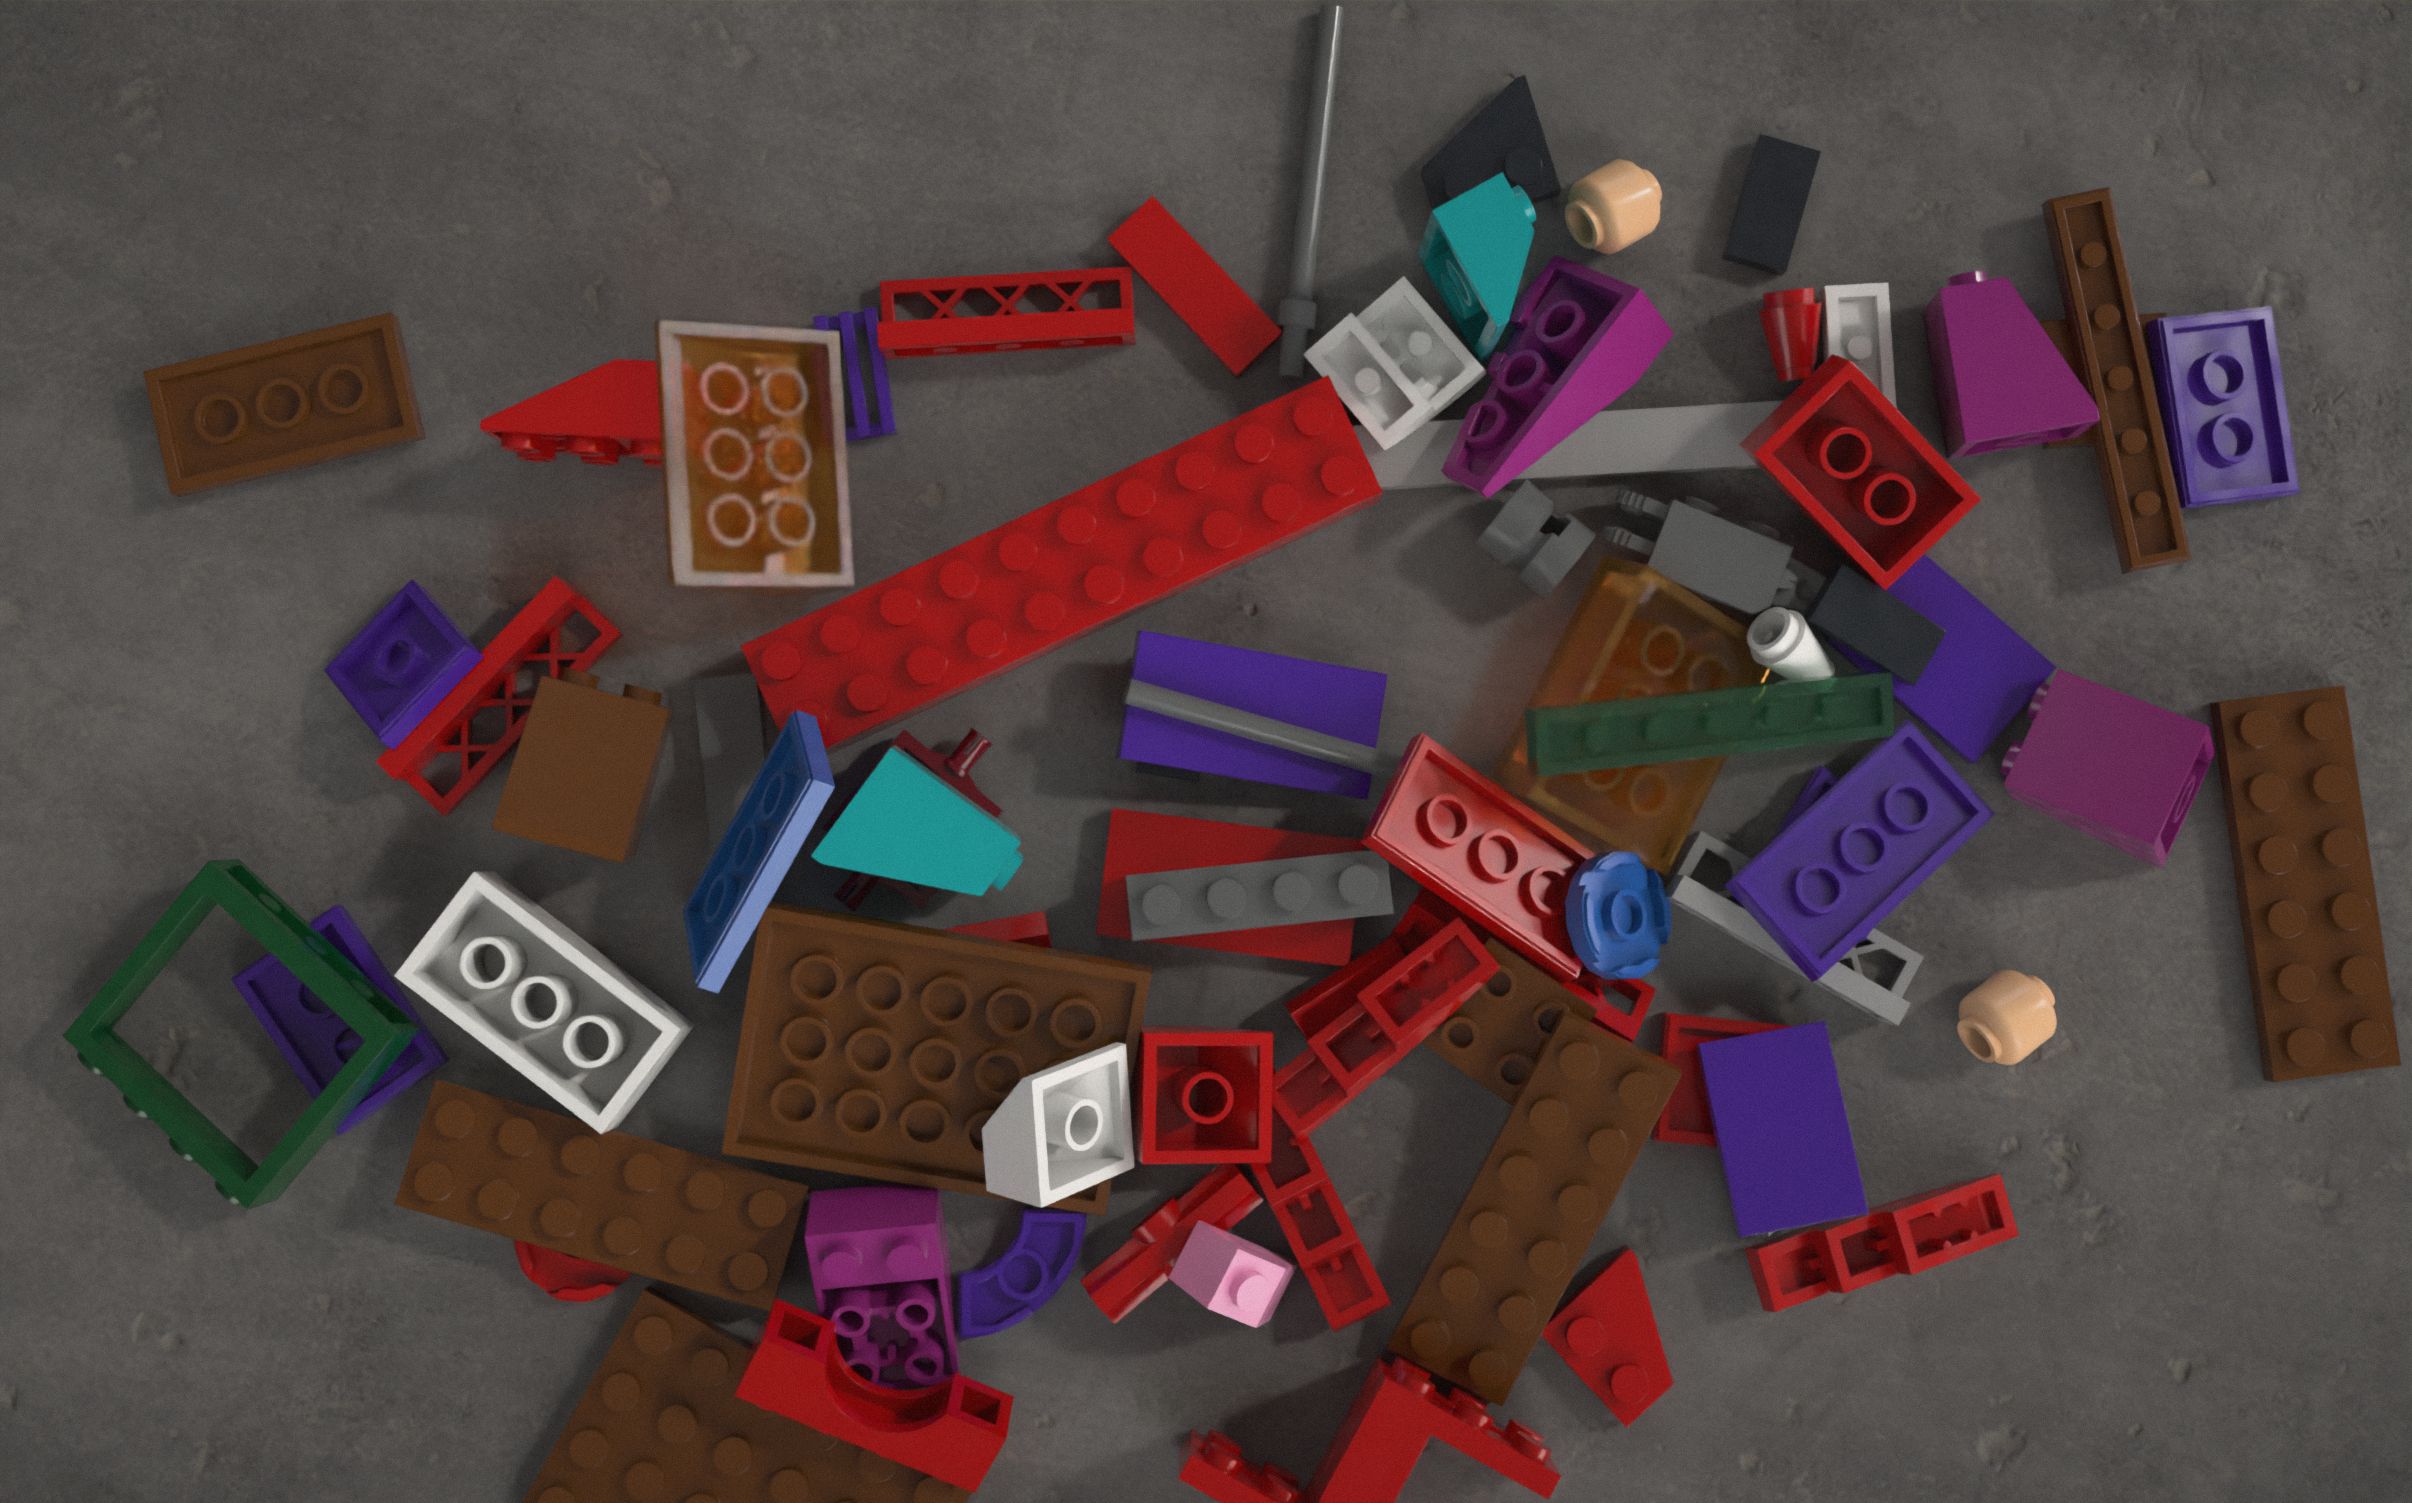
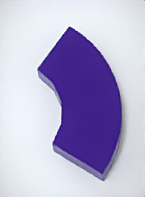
(1024, 1275)

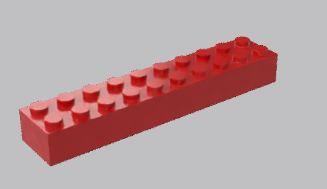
(1068, 568)

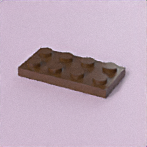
(284, 405)

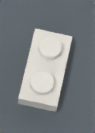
(1859, 329)

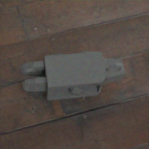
(1716, 560)

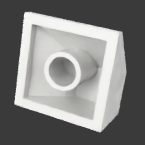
(1062, 1129)

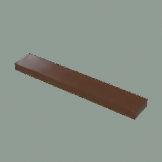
(2118, 379)

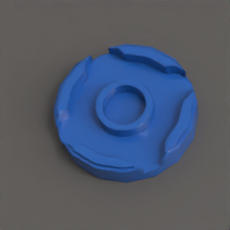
(1617, 915)

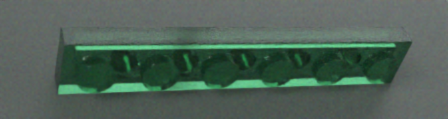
(1708, 722)

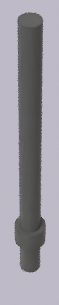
(1298, 312)
(1260, 728)

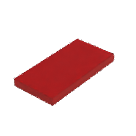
(1163, 843)
(1480, 852)

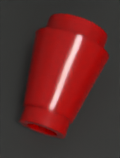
(1792, 331)

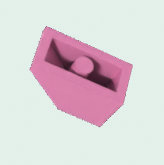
(1232, 1274)

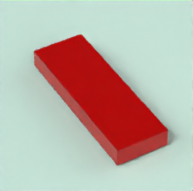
(1194, 287)

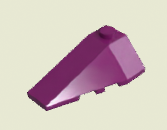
(1570, 356)

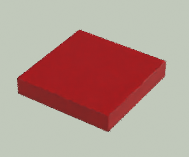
(1687, 1113)

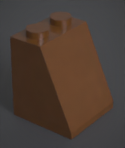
(585, 766)

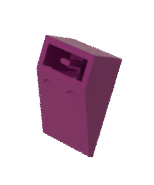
(885, 1281)

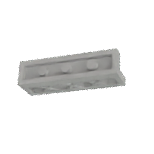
(1738, 923)

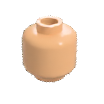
(1613, 207)
(2007, 1017)

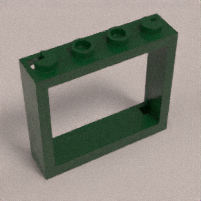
(310, 959)

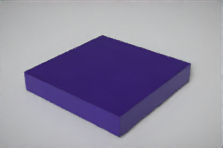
(403, 664)

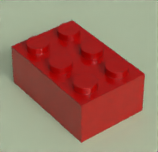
(1860, 471)

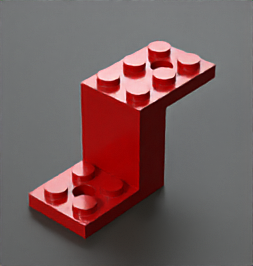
(1375, 1446)

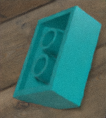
(1477, 258)

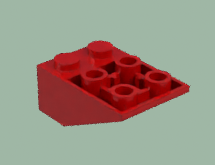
(592, 416)

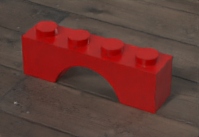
(938, 1430)

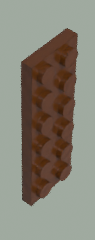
(2305, 884)
(602, 1195)
(1534, 1207)

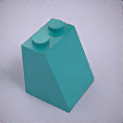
(920, 832)

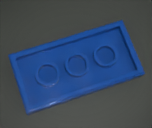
(757, 850)

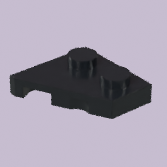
(1497, 140)

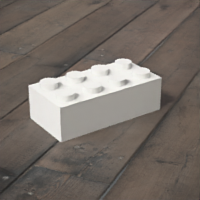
(544, 1000)

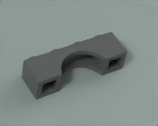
(1258, 894)

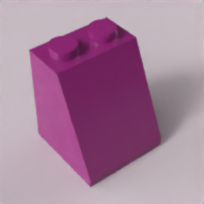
(1998, 371)
(2109, 765)

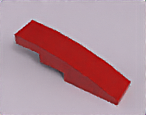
(1381, 1027)
(1319, 1229)
(1888, 1241)

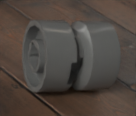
(1535, 539)

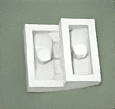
(1395, 364)

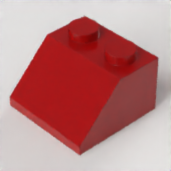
(1202, 1095)

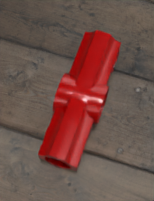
(1157, 1241)

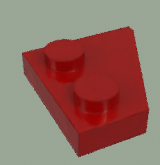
(1613, 1338)

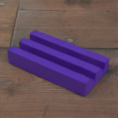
(846, 323)

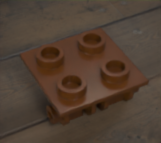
(1505, 1023)

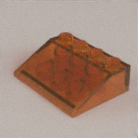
(753, 459)
(1630, 640)

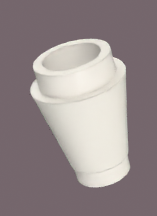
(1787, 645)

